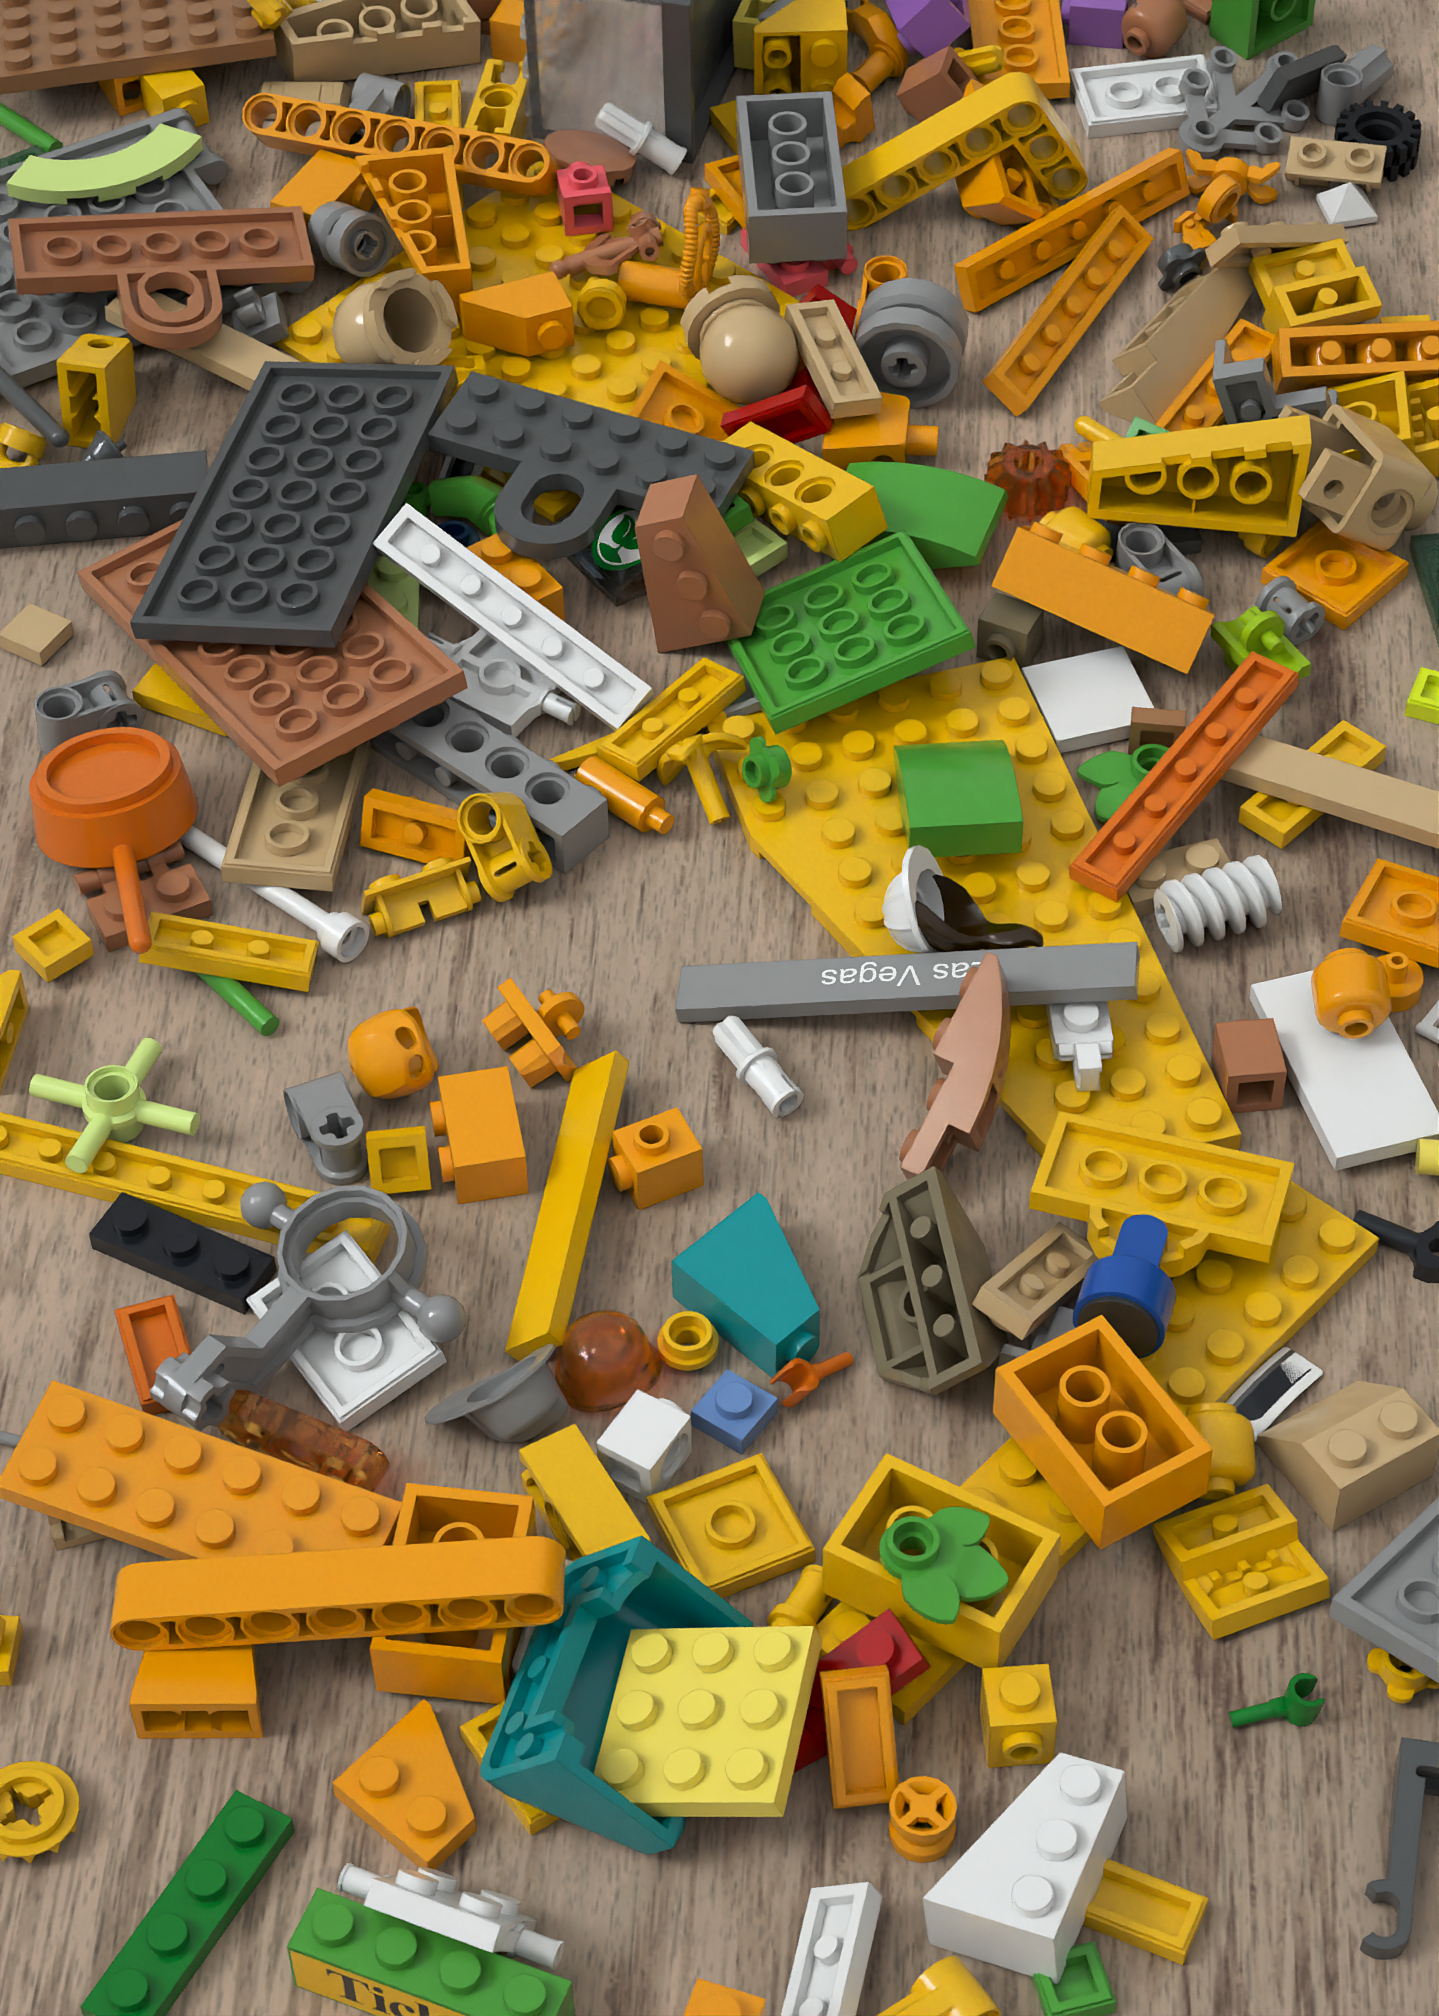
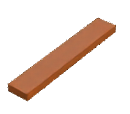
(1183, 776)

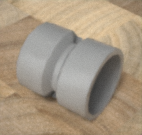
(350, 238)

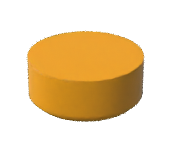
(1219, 199)

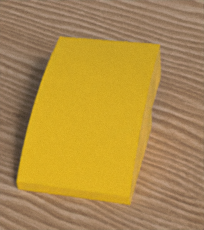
(1404, 408)

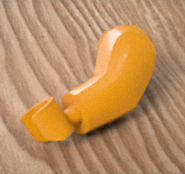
(886, 52)

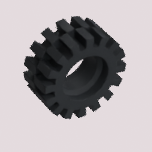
(1383, 127)

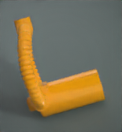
(673, 285)

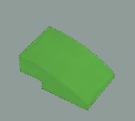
(940, 509)
(959, 798)

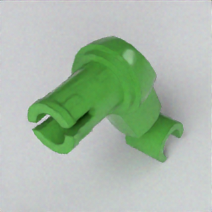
(457, 497)

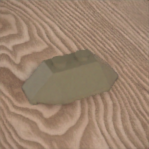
(921, 1288)

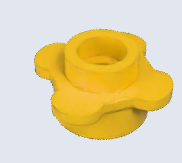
(1400, 1684)

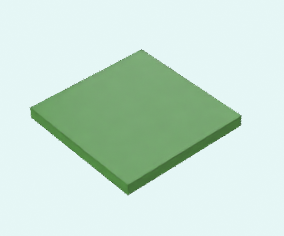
(848, 632)

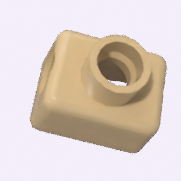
(1366, 497)

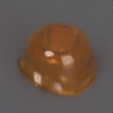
(605, 1361)

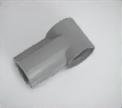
(1351, 82)
(379, 96)

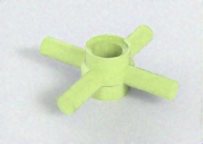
(114, 1104)

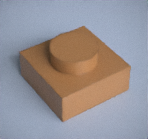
(1155, 727)

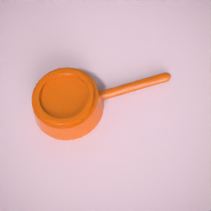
(110, 804)

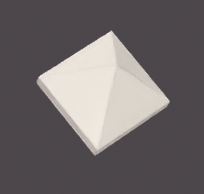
(1346, 205)

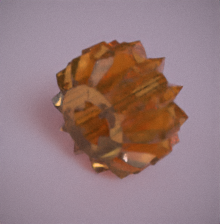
(1032, 477)

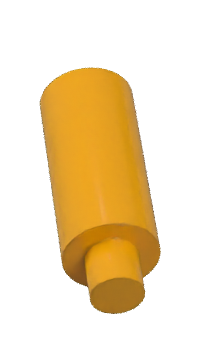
(626, 796)

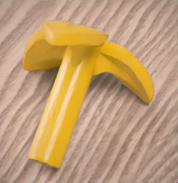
(695, 754)

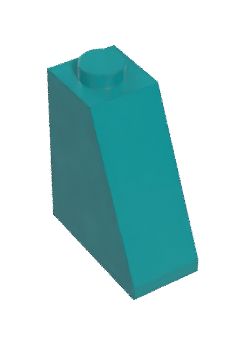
(750, 1288)

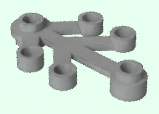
(1212, 133)

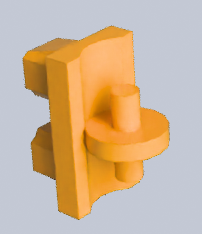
(555, 1017)

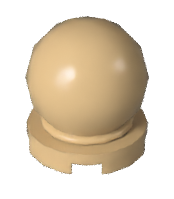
(395, 321)
(741, 340)

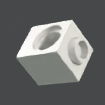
(645, 1445)

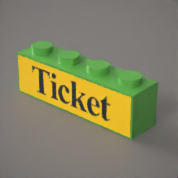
(410, 1970)

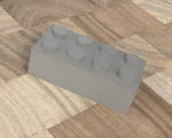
(791, 177)

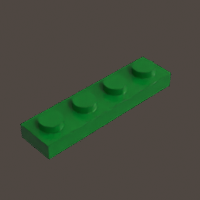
(192, 1911)

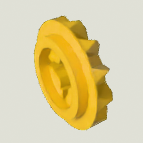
(58, 1802)

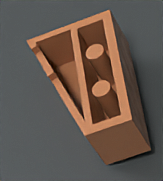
(693, 568)

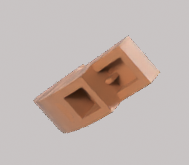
(975, 1058)

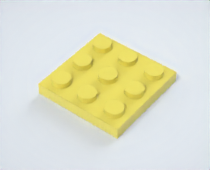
(709, 1719)

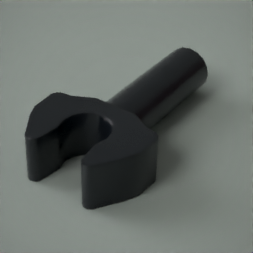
(1417, 1245)

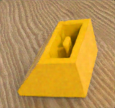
(801, 48)

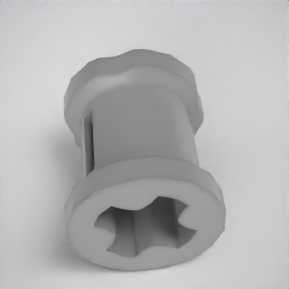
(1285, 590)

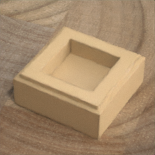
(36, 634)

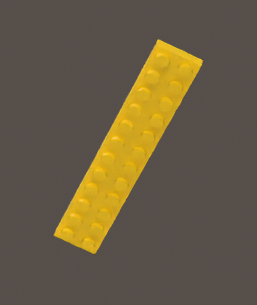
(1221, 1330)

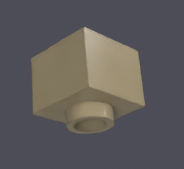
(1010, 630)

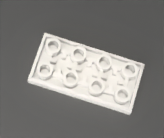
(1354, 1091)

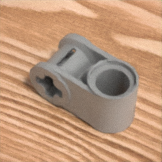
(1150, 549)
(84, 707)
(329, 1127)

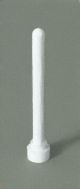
(339, 933)

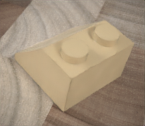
(1354, 1450)

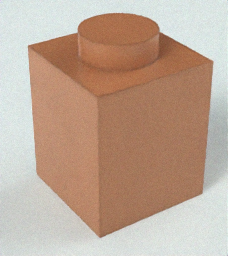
(934, 84)
(1249, 1065)

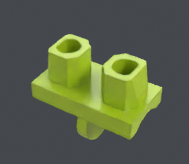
(1261, 634)

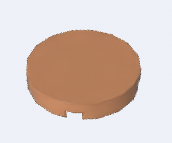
(594, 149)

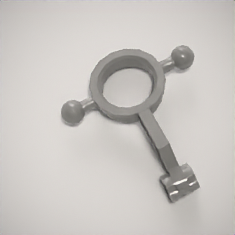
(203, 1383)

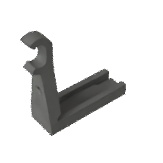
(1414, 1775)

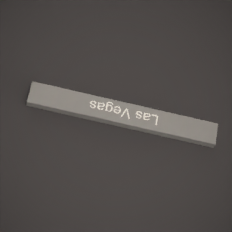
(903, 982)

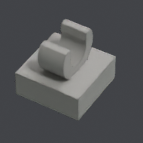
(260, 317)

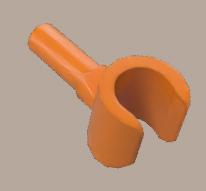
(805, 1377)

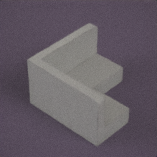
(1249, 394)

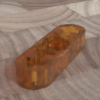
(302, 1440)

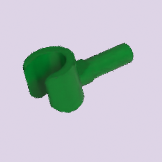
(1290, 1705)

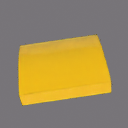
(1241, 1561)

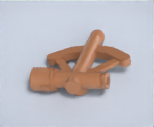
(606, 253)

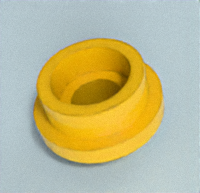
(687, 1328)

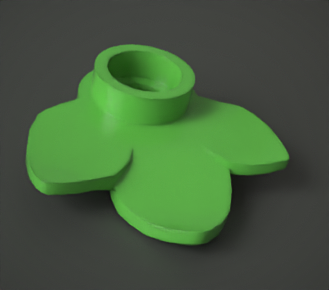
(1118, 775)
(950, 1562)

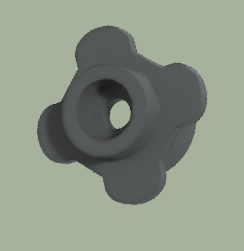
(1180, 265)

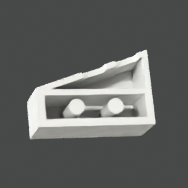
(1033, 1871)

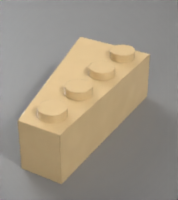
(376, 37)

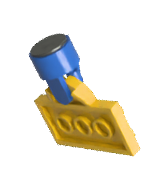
(1154, 1214)

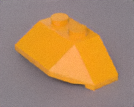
(1003, 186)

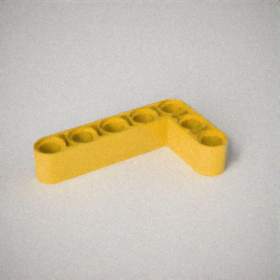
(959, 138)

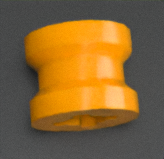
(922, 1801)

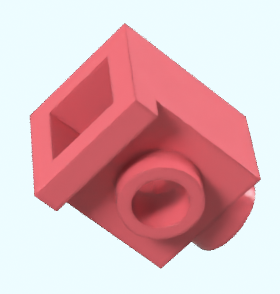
(583, 186)

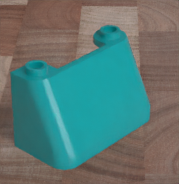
(567, 1682)

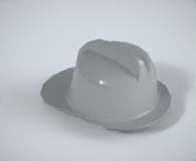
(510, 1403)

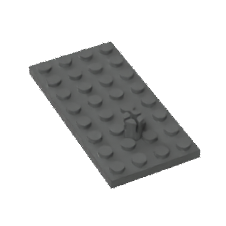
(295, 505)

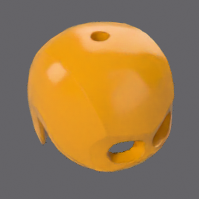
(392, 1054)

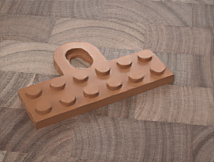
(159, 252)

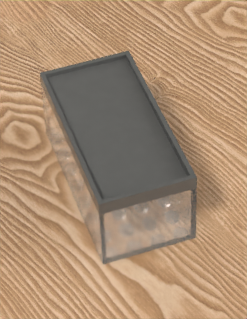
(645, 56)

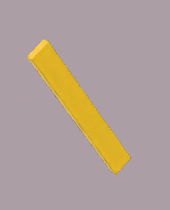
(173, 1183)

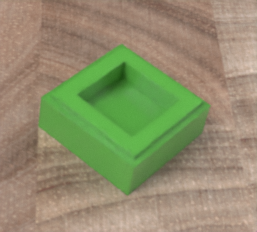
(1082, 1987)

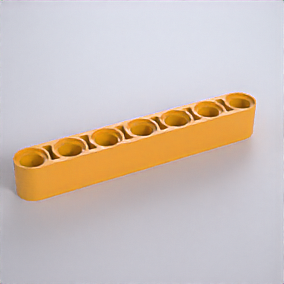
(385, 130)
(339, 1593)

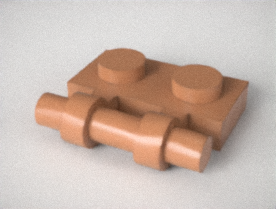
(165, 892)

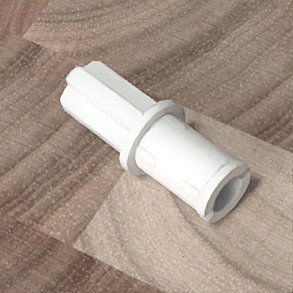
(640, 137)
(757, 1067)

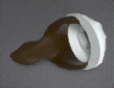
(939, 915)

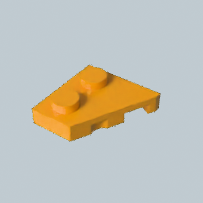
(411, 1790)

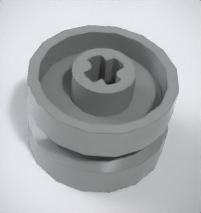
(913, 339)

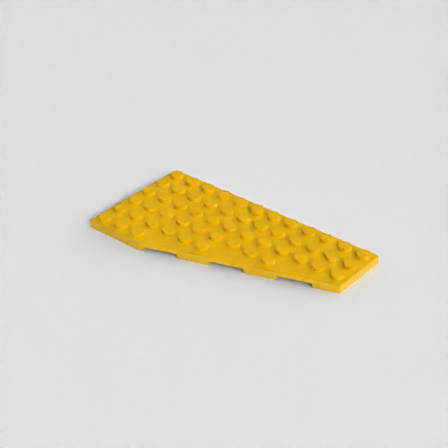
(843, 842)

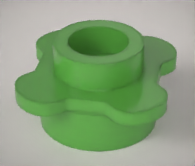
(766, 768)

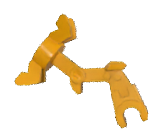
(1250, 177)

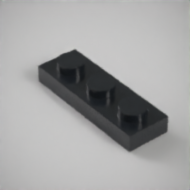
(182, 1252)

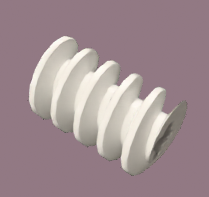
(1216, 898)

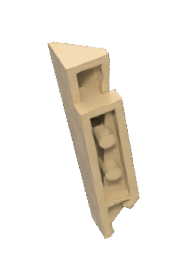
(1176, 343)

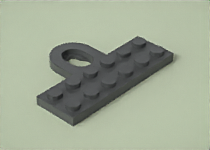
(575, 448)

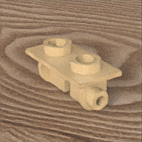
(1322, 161)

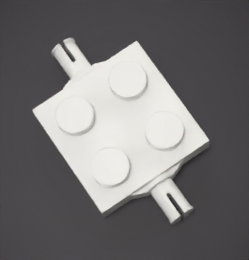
(503, 686)
(431, 1901)

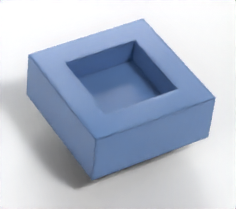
(734, 1411)

